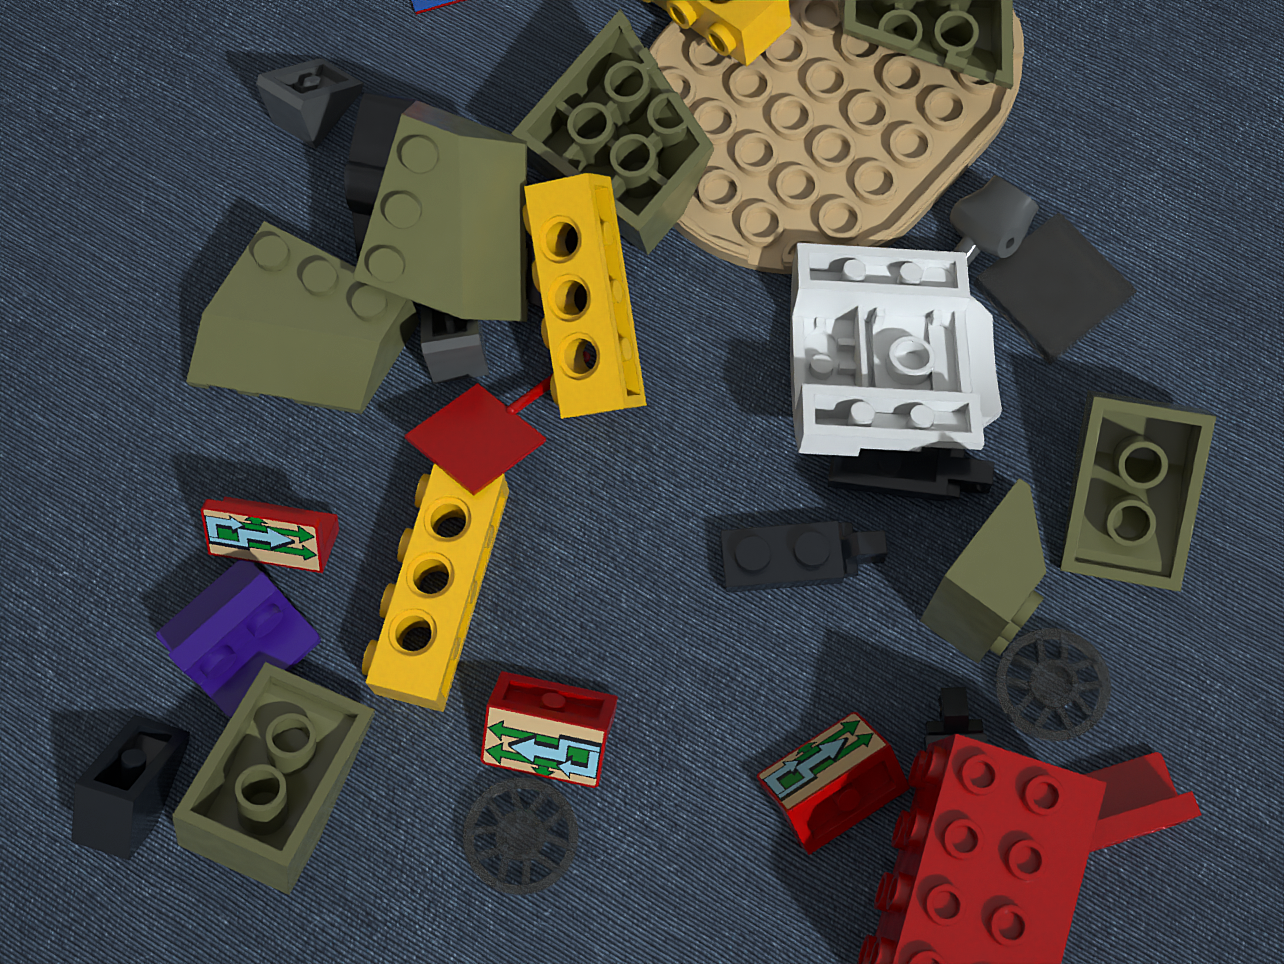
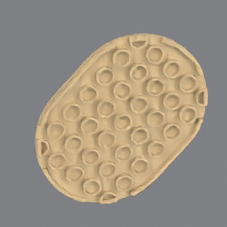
(824, 137)

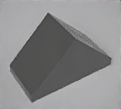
(308, 98)
(452, 346)

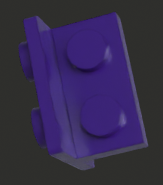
(235, 630)

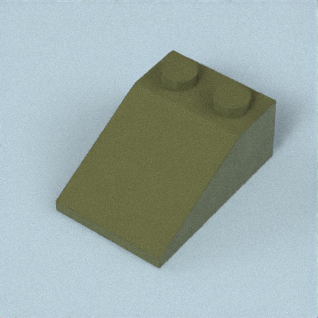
(1135, 489)
(273, 778)

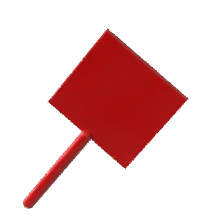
(479, 435)

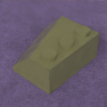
(954, 34)
(622, 122)
(451, 218)
(299, 327)
(992, 581)

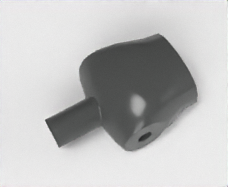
(992, 219)

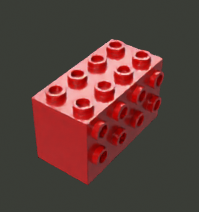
(984, 859)

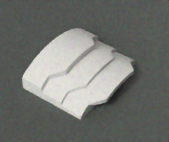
(888, 351)

